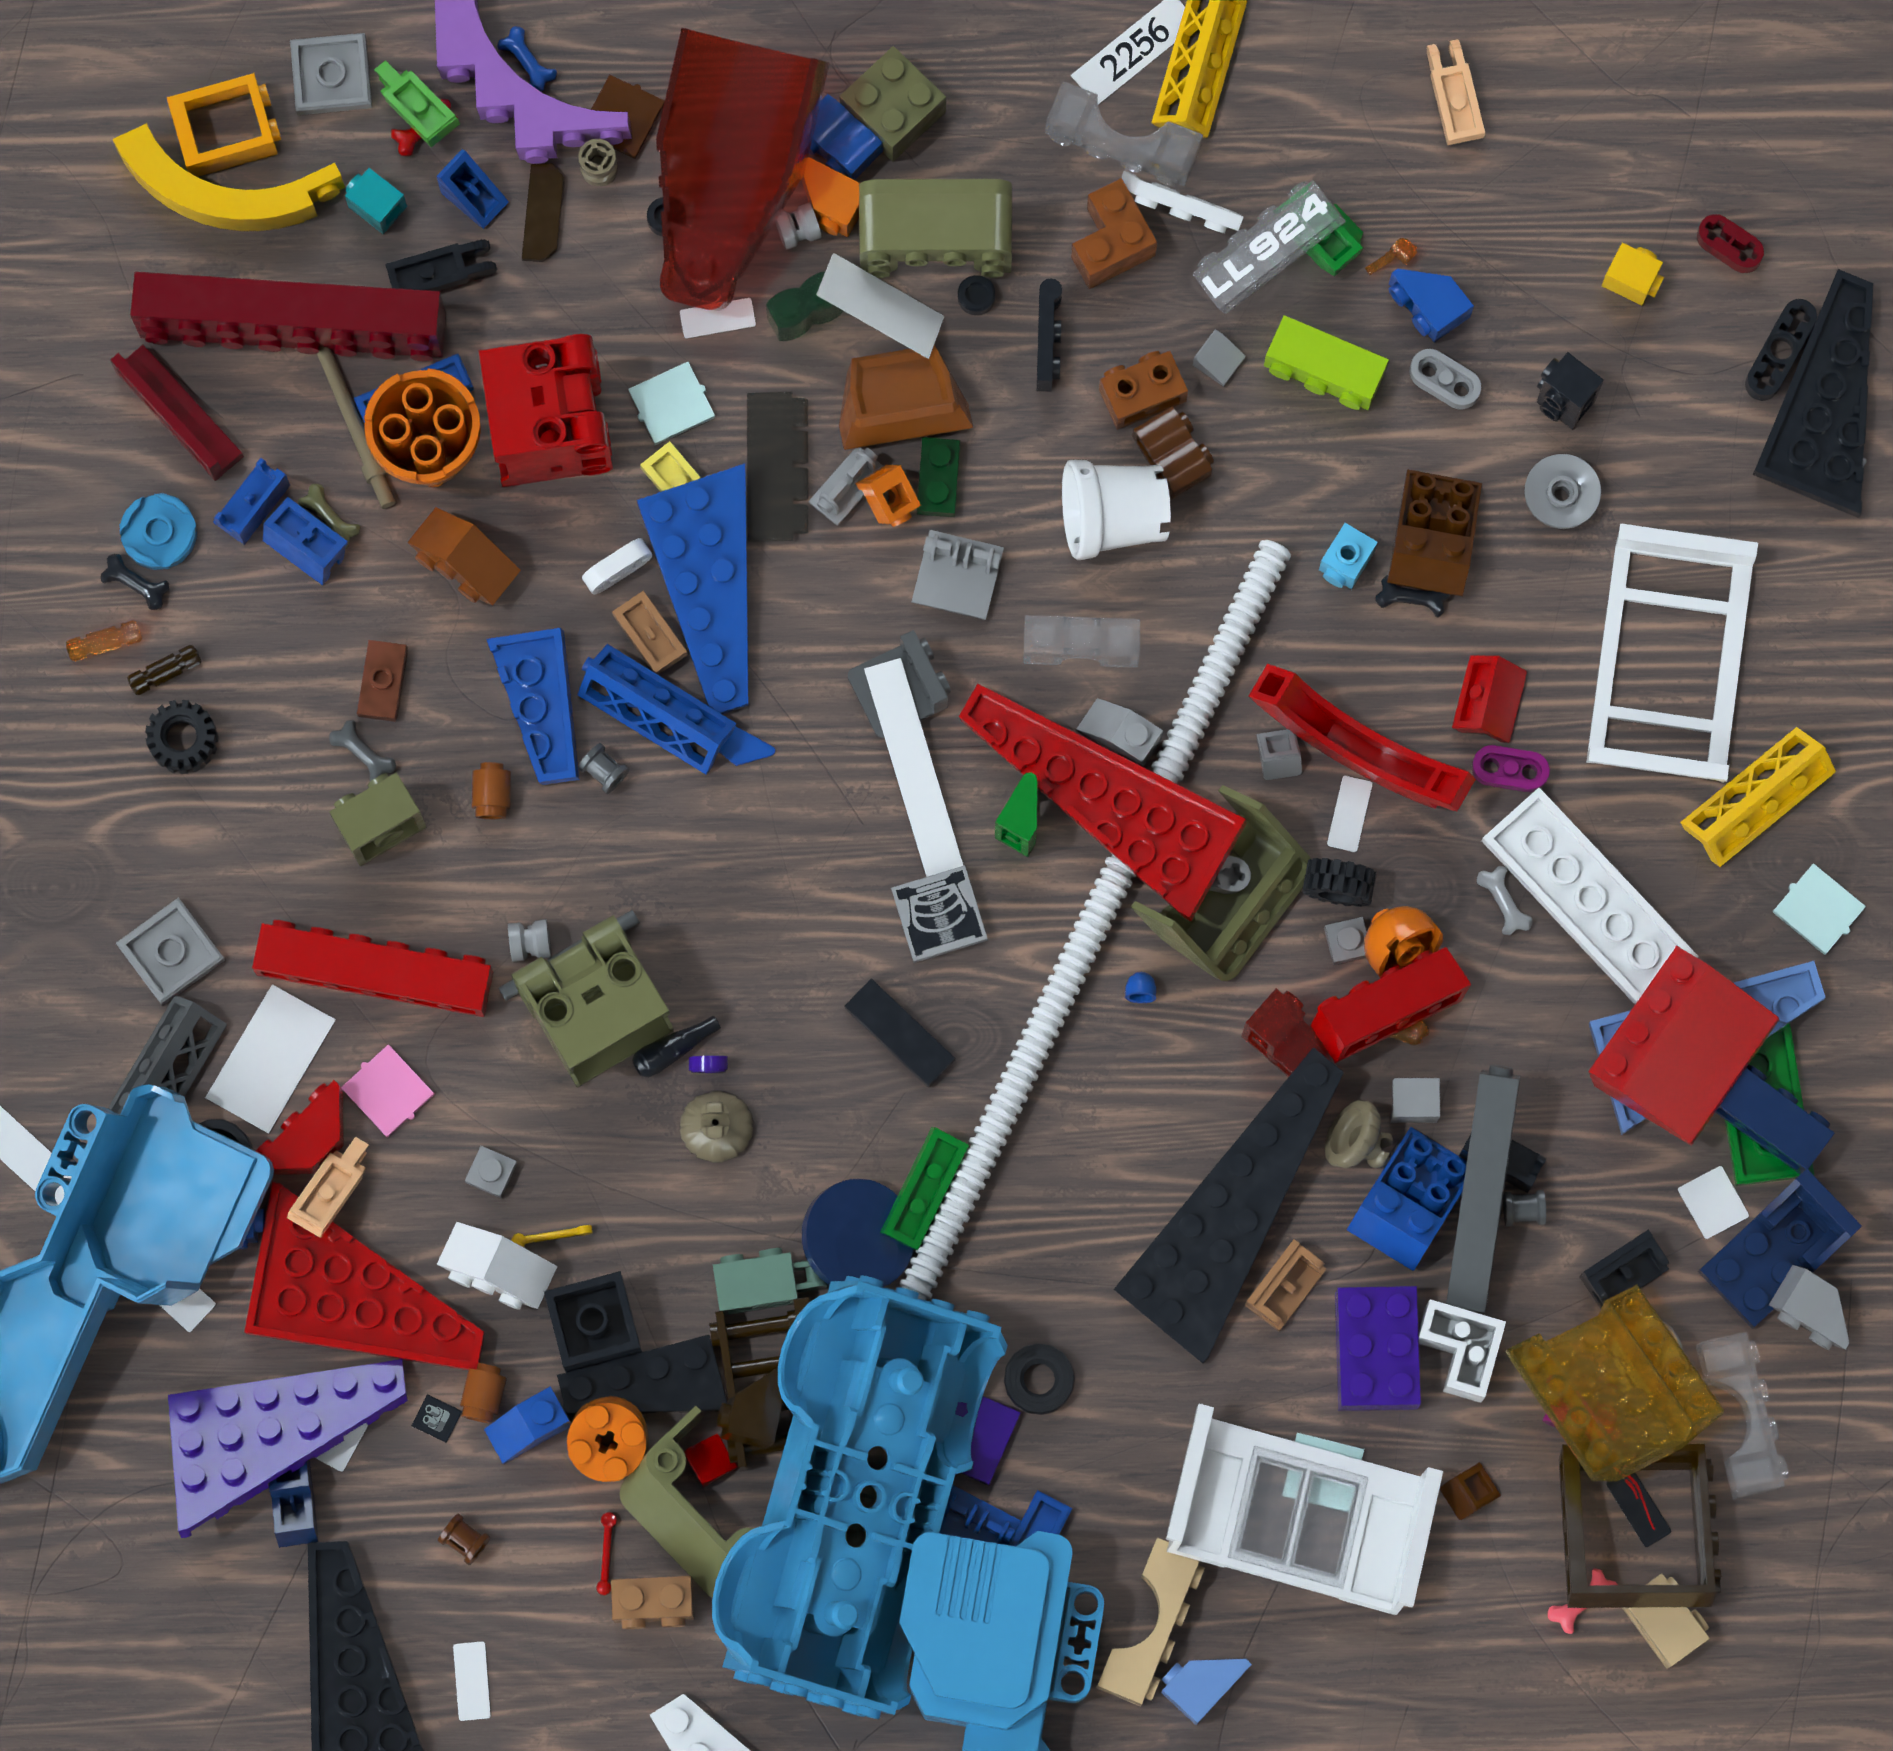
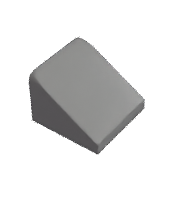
(1218, 358)
(1279, 754)

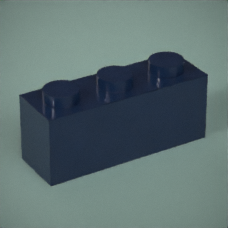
(1775, 1120)

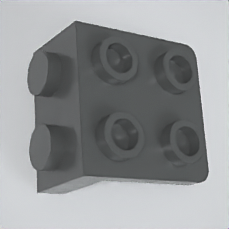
(926, 686)

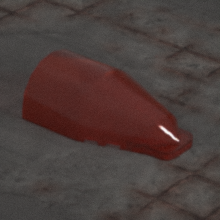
(729, 158)

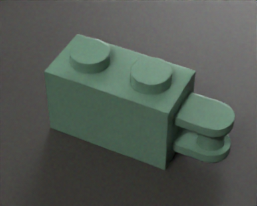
(761, 1281)

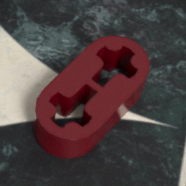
(1735, 236)

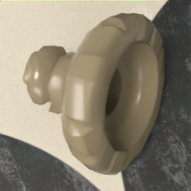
(1357, 1137)
(720, 1141)

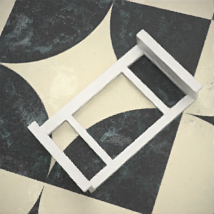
(1691, 548)

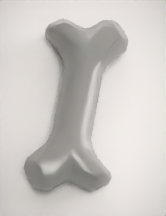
(1495, 884)

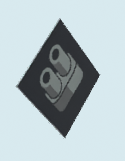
(436, 1418)

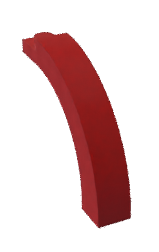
(1357, 746)

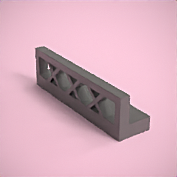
(164, 1046)

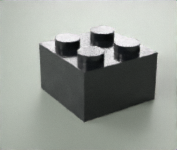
(592, 1321)

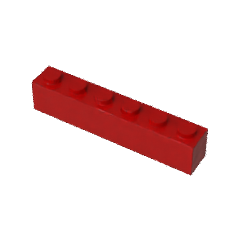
(373, 969)

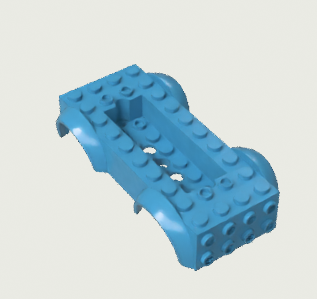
(793, 1593)

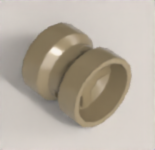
(599, 170)

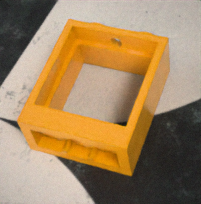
(229, 155)

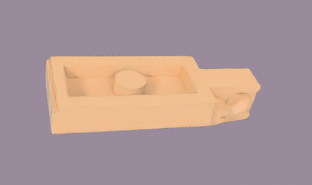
(329, 1189)

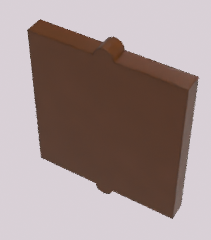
(641, 108)

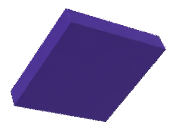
(989, 1438)

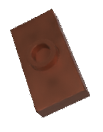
(382, 680)

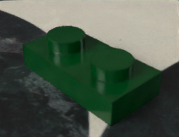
(938, 477)

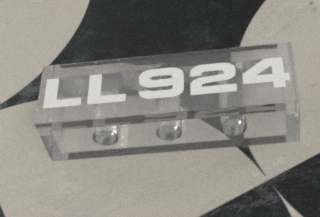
(1268, 246)

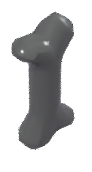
(348, 738)

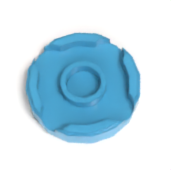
(158, 531)

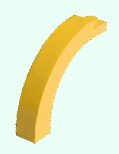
(221, 205)

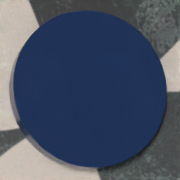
(844, 1233)

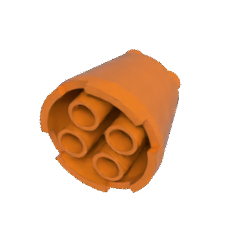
(422, 426)

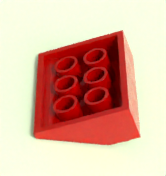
(1682, 1046)

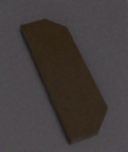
(542, 212)

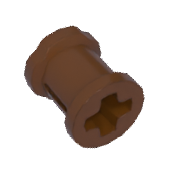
(464, 1539)

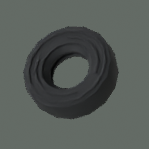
(1044, 1355)

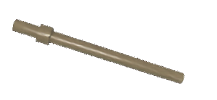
(371, 469)

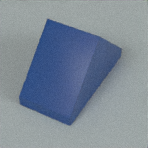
(471, 189)

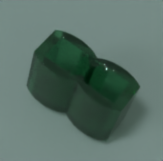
(797, 309)

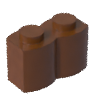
(1168, 443)

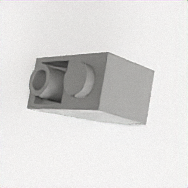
(1814, 1305)

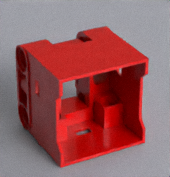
(546, 415)

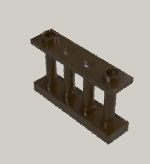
(720, 1335)

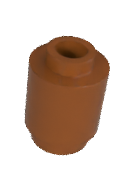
(491, 791)
(483, 1393)

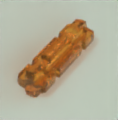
(103, 640)

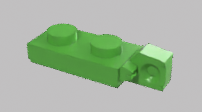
(416, 104)

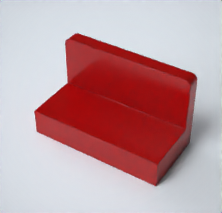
(1489, 697)

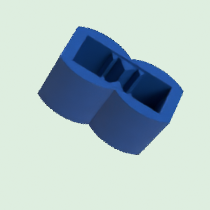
(843, 139)

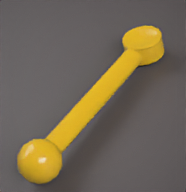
(521, 1240)

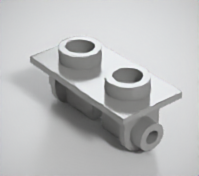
(840, 492)

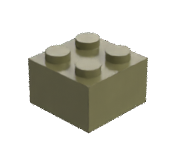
(894, 102)
(377, 818)

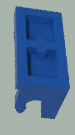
(252, 501)
(304, 540)

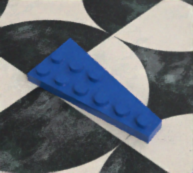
(703, 560)

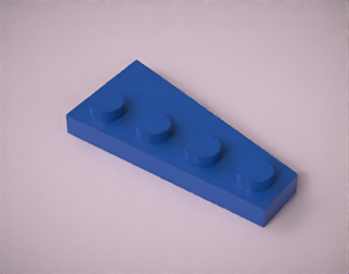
(538, 687)

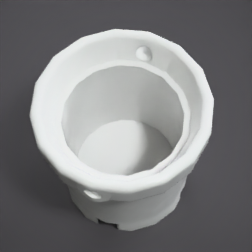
(1112, 506)

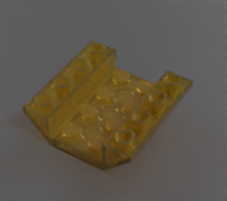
(1618, 1388)

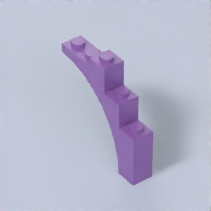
(502, 94)

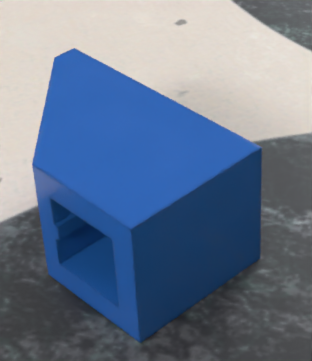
(1432, 299)

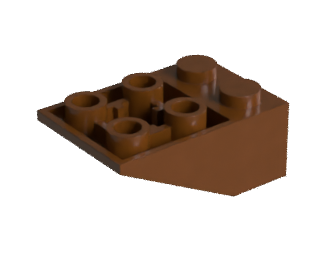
(1435, 533)

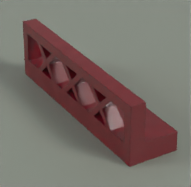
(177, 411)

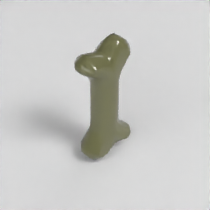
(316, 502)

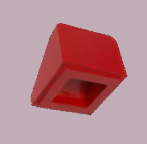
(709, 1460)

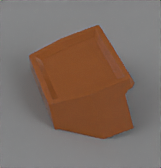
(900, 399)

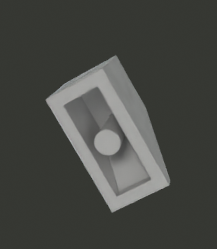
(1121, 731)

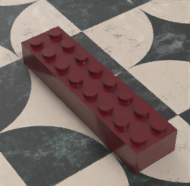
(288, 315)

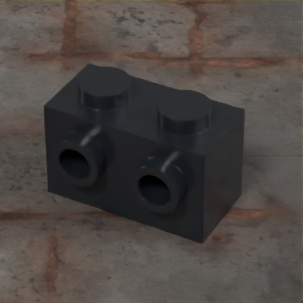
(1567, 390)

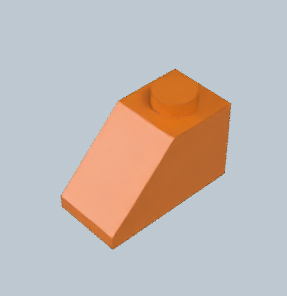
(832, 198)

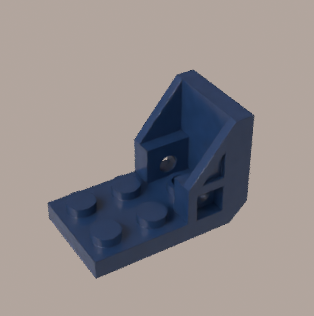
(1795, 1229)

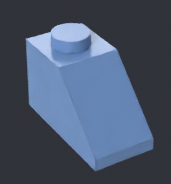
(1201, 1684)

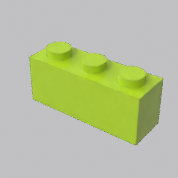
(1325, 363)

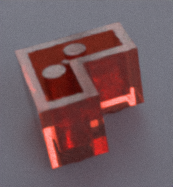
(1281, 1033)

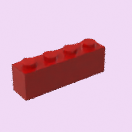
(1390, 1004)

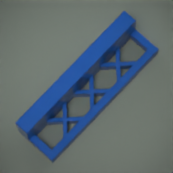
(657, 702)

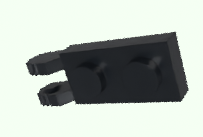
(440, 267)

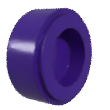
(708, 1064)

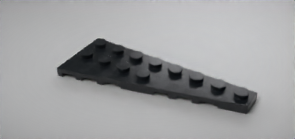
(1208, 1247)

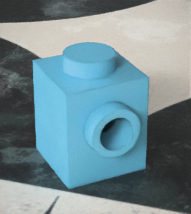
(1347, 557)

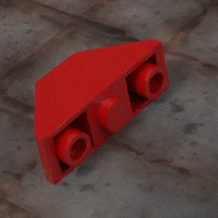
(309, 1135)

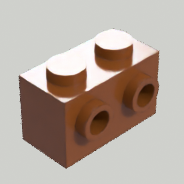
(1142, 388)

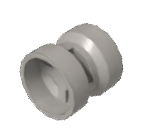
(805, 222)
(530, 940)

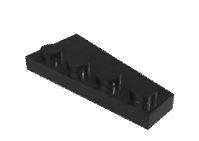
(654, 1380)

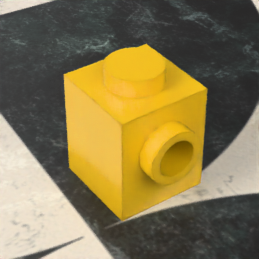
(1634, 274)

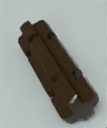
(164, 669)

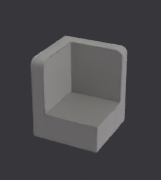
(1415, 1100)

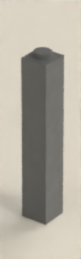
(1483, 1188)

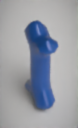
(515, 44)

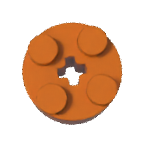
(617, 1459)

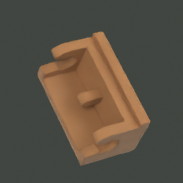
(1286, 1285)

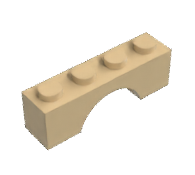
(1131, 1669)

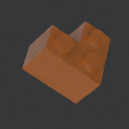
(1121, 236)
(463, 553)

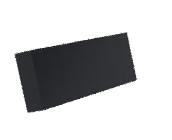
(899, 1033)

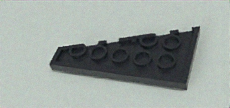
(1822, 420)
(352, 1677)

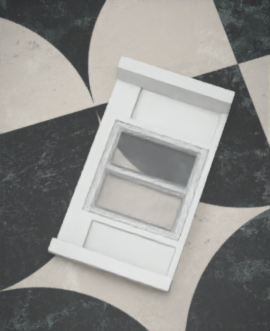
(1302, 1515)

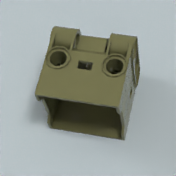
(596, 1003)

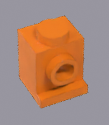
(902, 496)

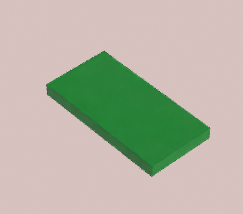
(1749, 1160)

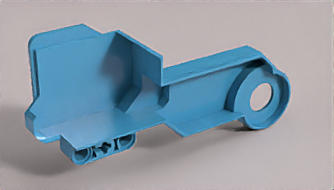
(136, 1221)
(994, 1635)

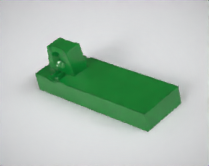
(924, 1188)

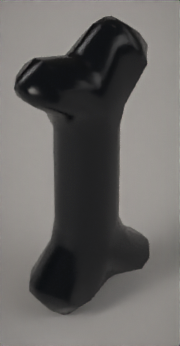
(119, 572)
(1393, 593)

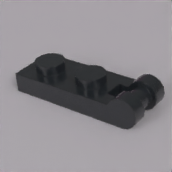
(1048, 333)

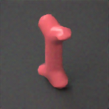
(1567, 1616)

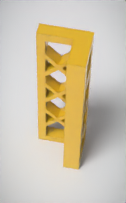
(1207, 60)
(1765, 798)

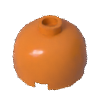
(1399, 937)

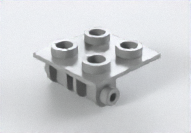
(957, 574)

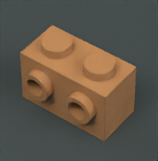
(652, 1600)

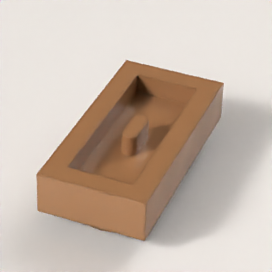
(649, 633)

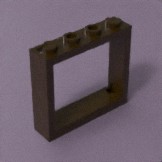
(1579, 1595)

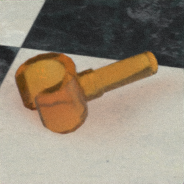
(1401, 249)

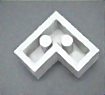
(496, 1265)
(1470, 1339)

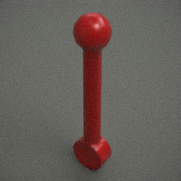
(608, 1521)

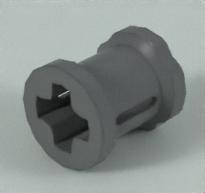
(603, 768)
(1524, 1208)

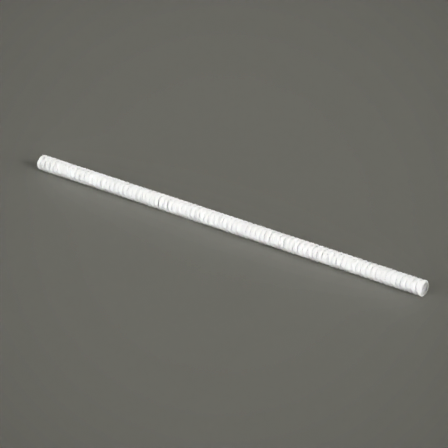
(1090, 929)

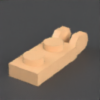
(1455, 96)

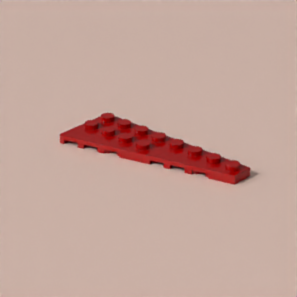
(1141, 818)

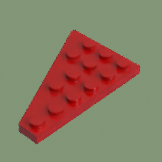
(349, 1297)

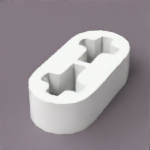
(617, 566)

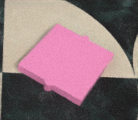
(387, 1091)

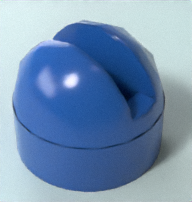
(1140, 988)

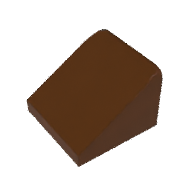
(1469, 1491)

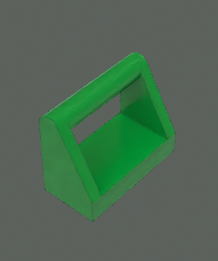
(1018, 820)

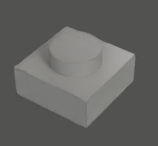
(1346, 940)
(491, 1172)

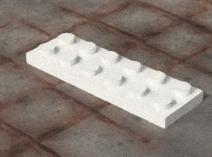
(1584, 893)

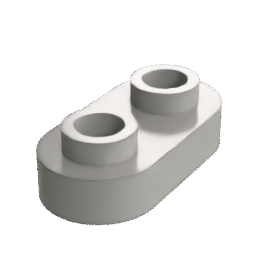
(1447, 377)

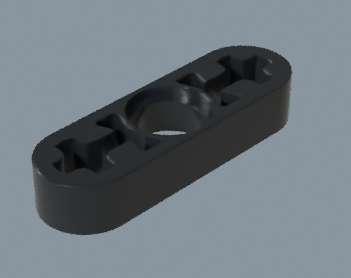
(1783, 322)

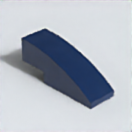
(294, 1507)

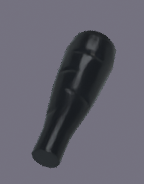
(665, 1051)

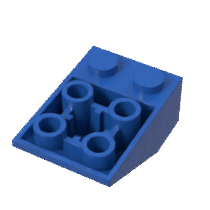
(1410, 1199)

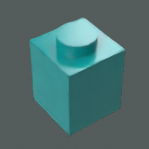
(375, 200)

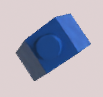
(527, 1425)

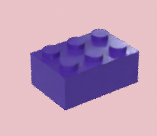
(1377, 1348)

